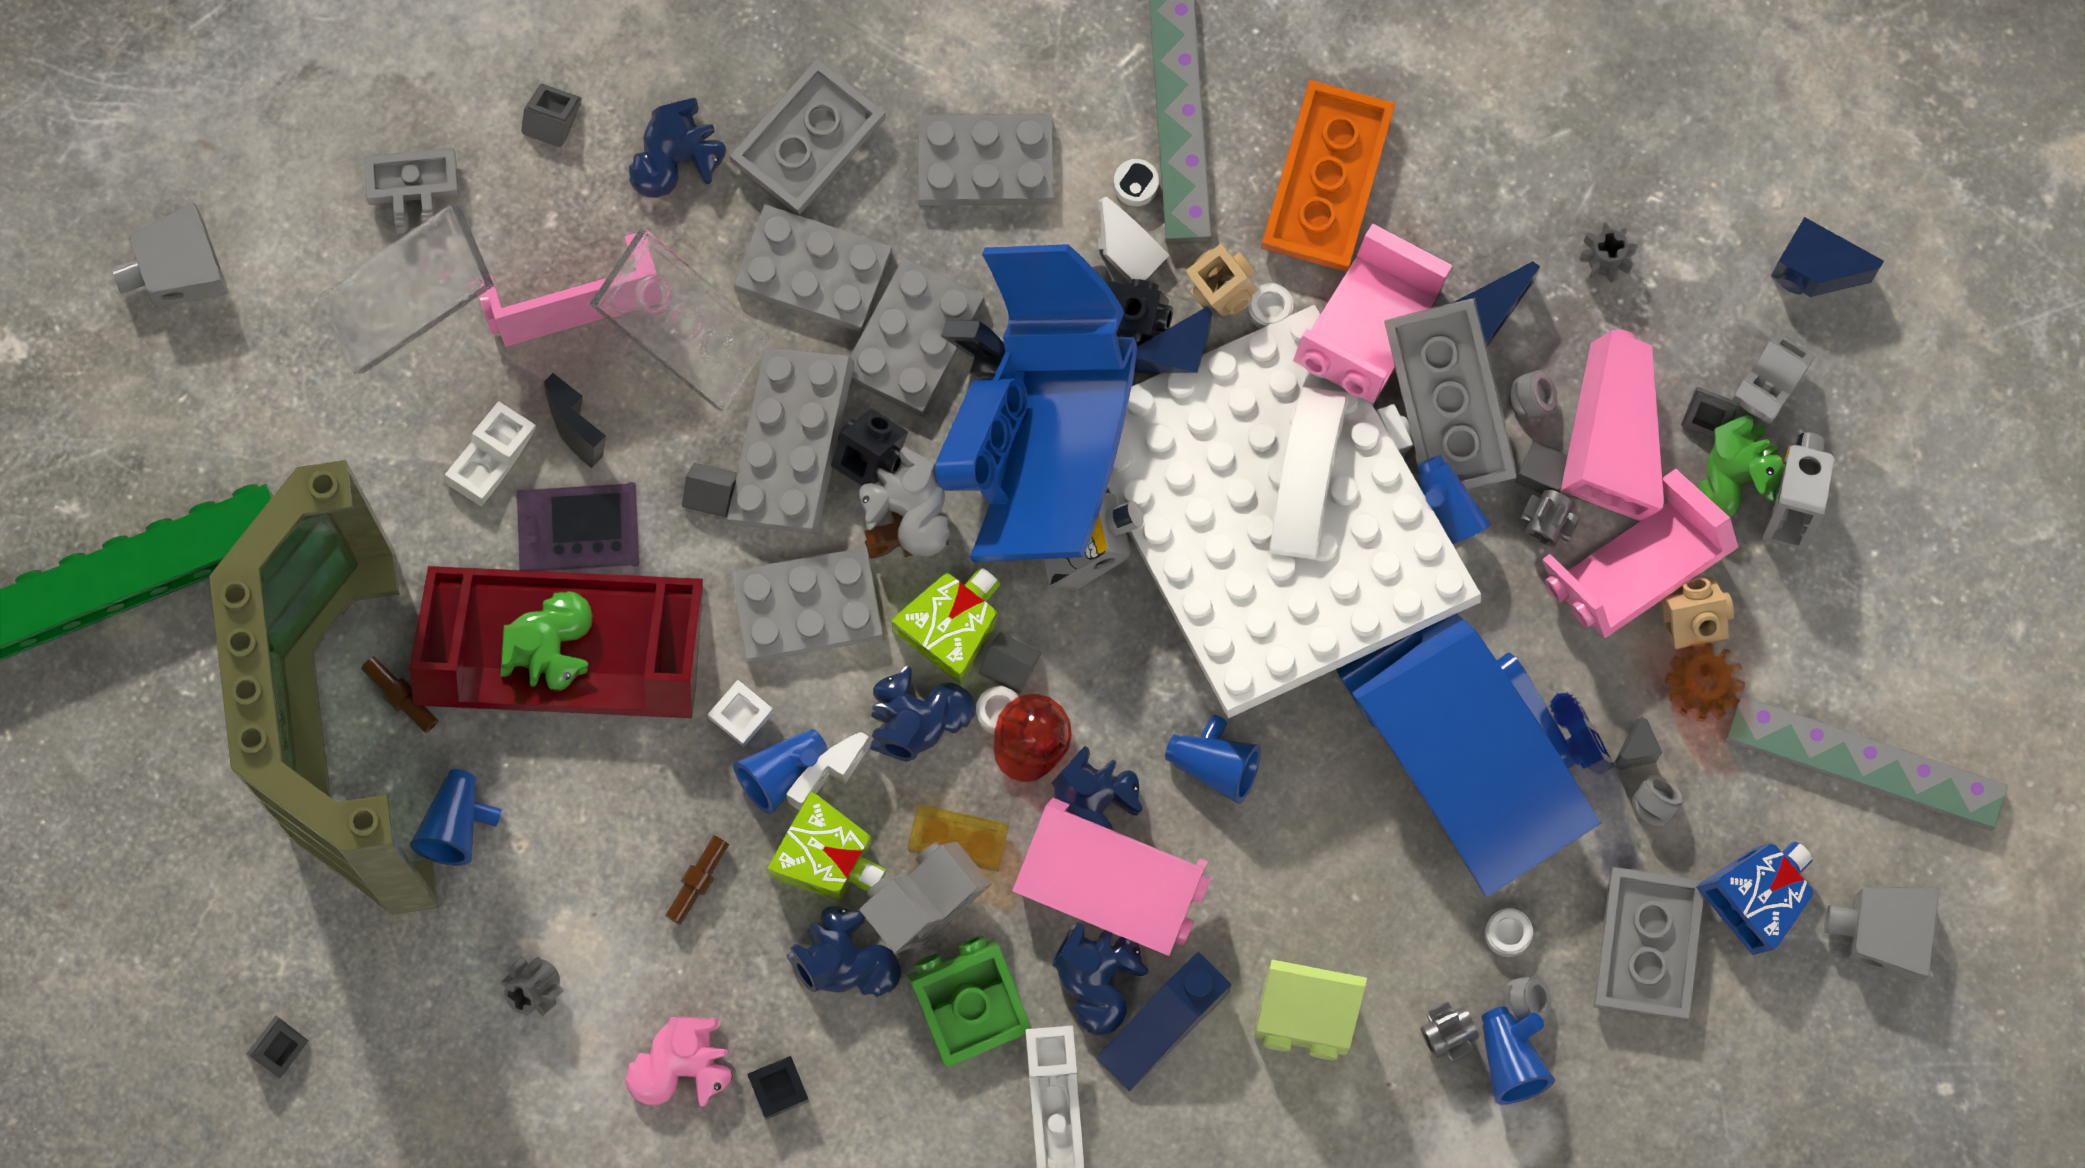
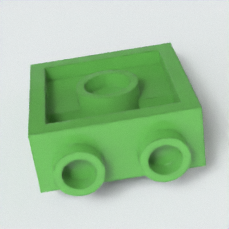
(969, 1000)

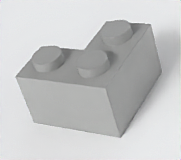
(921, 904)

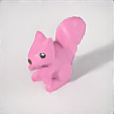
(679, 1050)

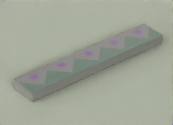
(1179, 121)
(1866, 763)

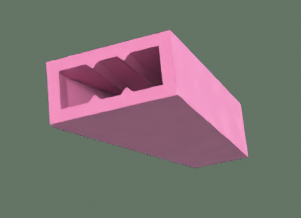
(1616, 431)

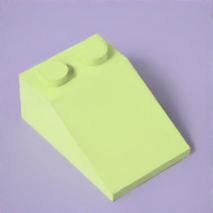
(1309, 1009)

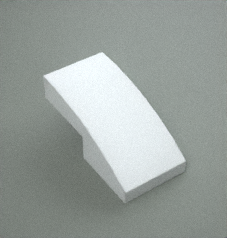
(490, 454)
(837, 762)

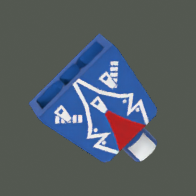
(1761, 894)

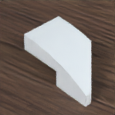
(1127, 243)

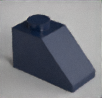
(1823, 262)

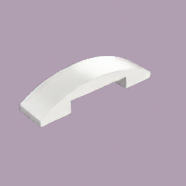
(1307, 472)
(1054, 1097)

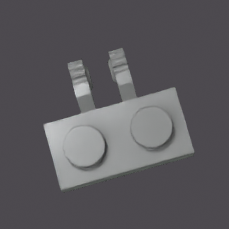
(410, 178)

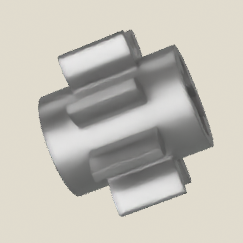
(1616, 244)
(1550, 518)
(532, 986)
(1449, 1032)

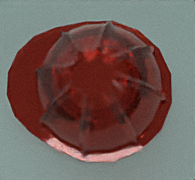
(1031, 737)

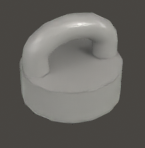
(1533, 395)
(1657, 800)
(1527, 996)

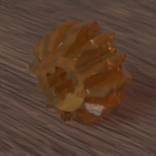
(1720, 694)

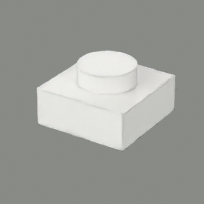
(1397, 427)
(740, 713)

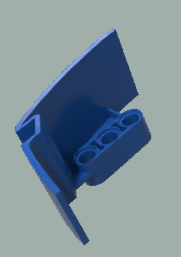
(1053, 414)
(1474, 747)

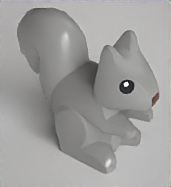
(914, 496)

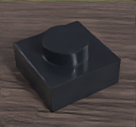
(778, 1087)

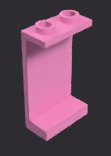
(542, 314)
(1350, 334)
(1645, 560)
(1111, 880)

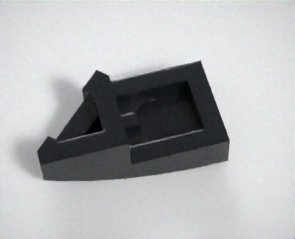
(977, 341)
(574, 430)

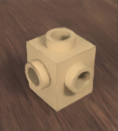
(1212, 271)
(1697, 613)

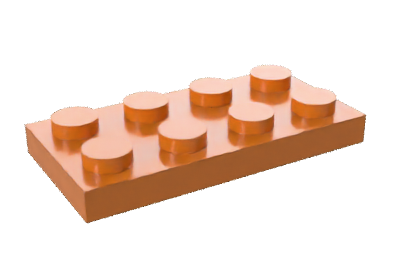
(1328, 176)

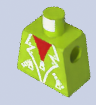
(950, 622)
(824, 852)

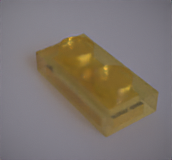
(978, 836)

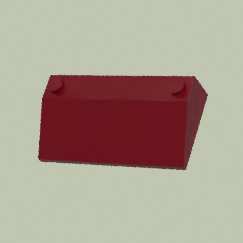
(636, 651)

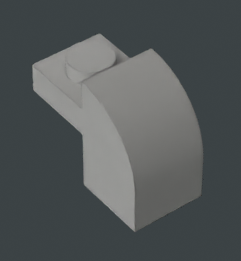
(1773, 378)

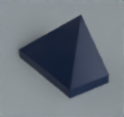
(1177, 348)

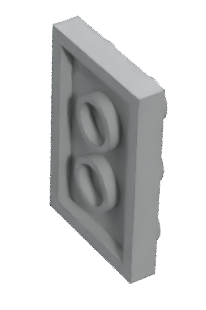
(807, 137)
(985, 159)
(813, 268)
(903, 344)
(806, 605)
(1649, 944)

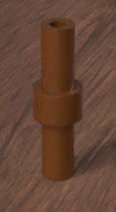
(398, 694)
(697, 880)

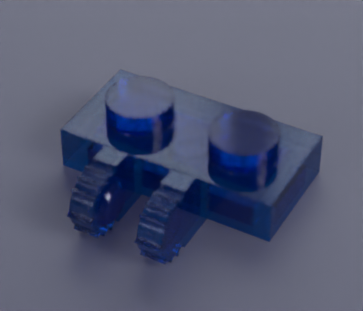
(1585, 742)

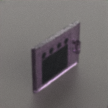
(578, 527)

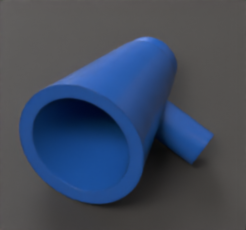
(1450, 500)
(1218, 763)
(774, 770)
(449, 822)
(1513, 1061)

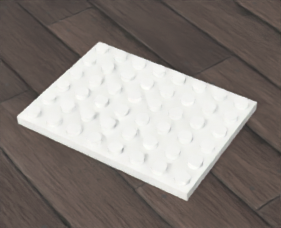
(1207, 474)

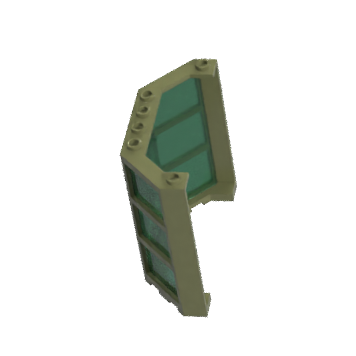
(272, 605)

